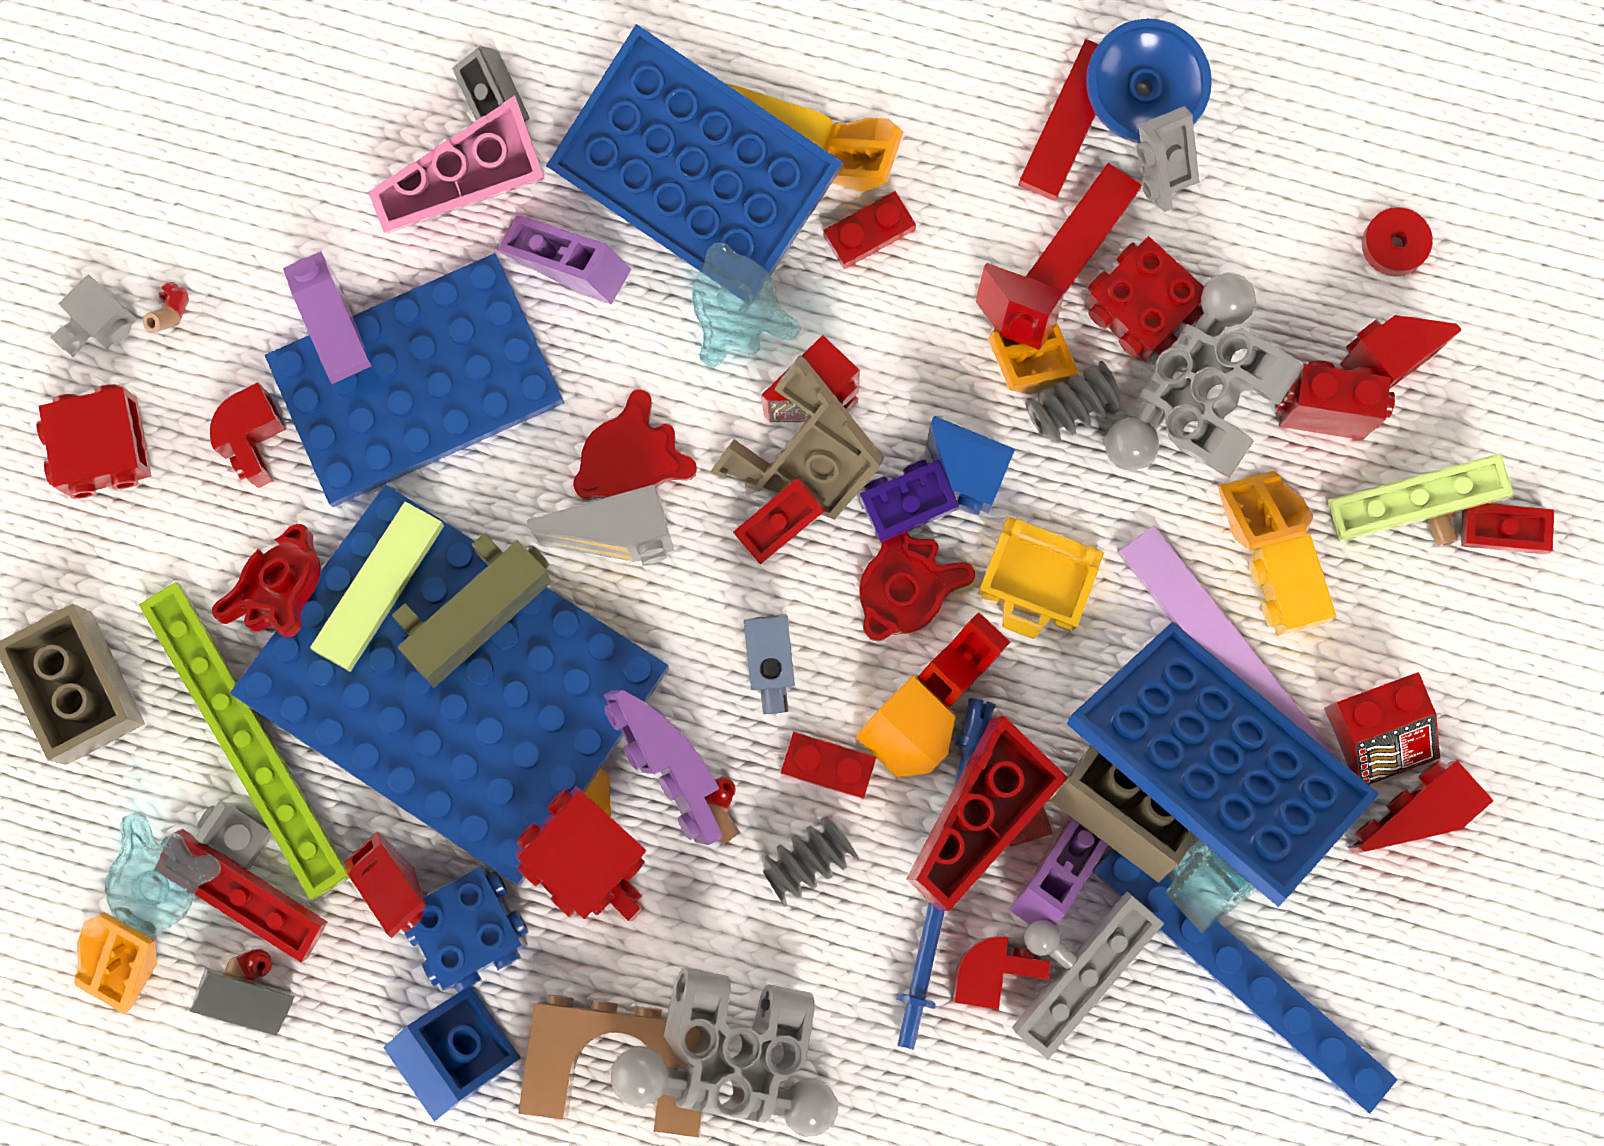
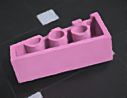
(467, 169)

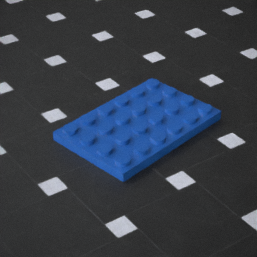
(692, 158)
(443, 375)
(1223, 762)

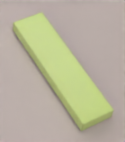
(1420, 497)
(377, 586)

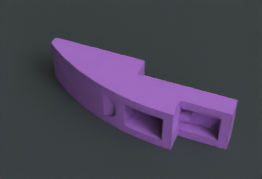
(660, 747)

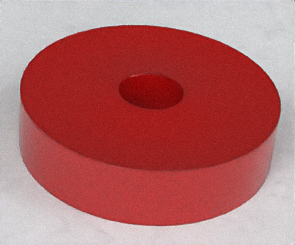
(1408, 227)

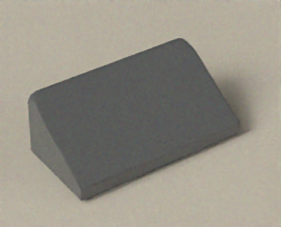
(486, 82)
(241, 1001)

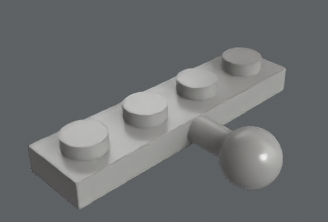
(1084, 974)

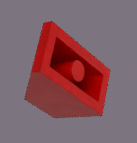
(1019, 305)

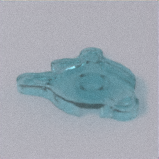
(735, 305)
(153, 882)

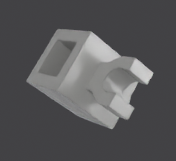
(94, 315)

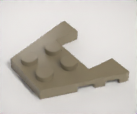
(825, 452)

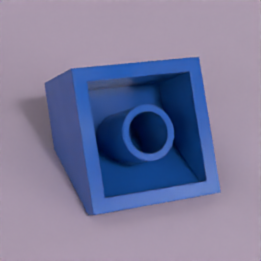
(451, 1052)

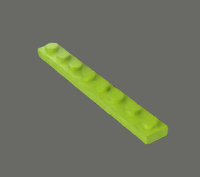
(245, 741)

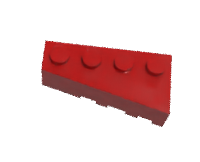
(987, 809)

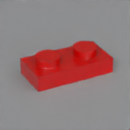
(869, 230)
(779, 520)
(1508, 528)
(828, 765)

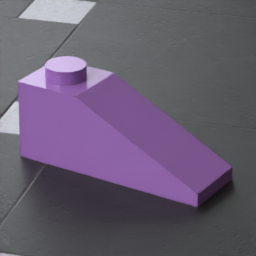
(566, 258)
(327, 316)
(1059, 875)

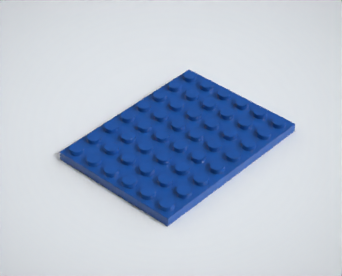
(490, 738)

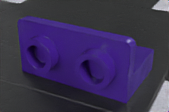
(908, 500)

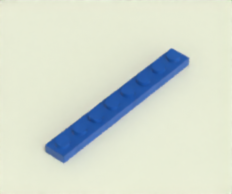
(1257, 988)

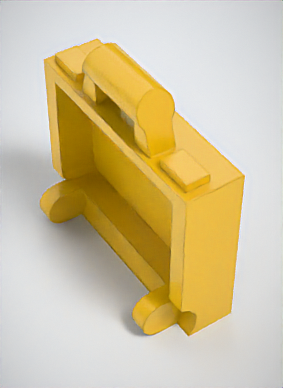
(1039, 577)

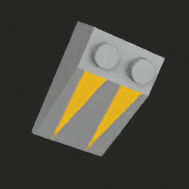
(615, 527)

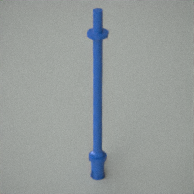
(975, 723)

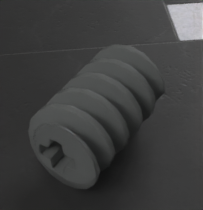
(1074, 402)
(807, 859)

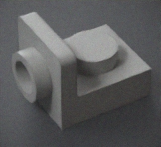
(233, 833)

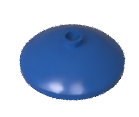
(1151, 55)

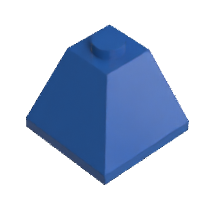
(970, 462)

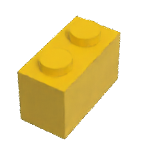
(1292, 585)

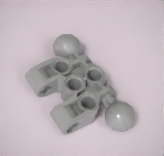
(1216, 443)
(702, 1001)

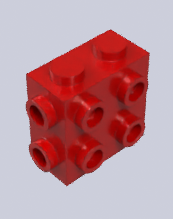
(1145, 299)
(1337, 401)
(93, 441)
(578, 854)

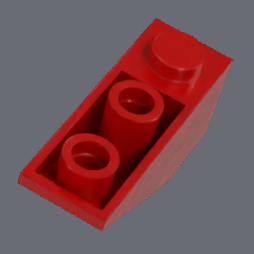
(1439, 805)
(387, 884)

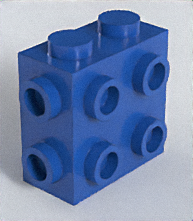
(468, 930)

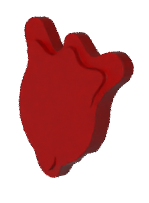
(630, 454)
(274, 585)
(907, 587)

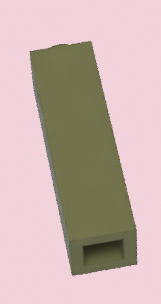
(475, 611)

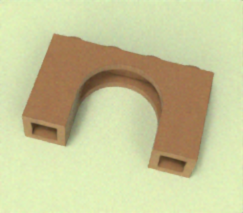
(561, 1034)

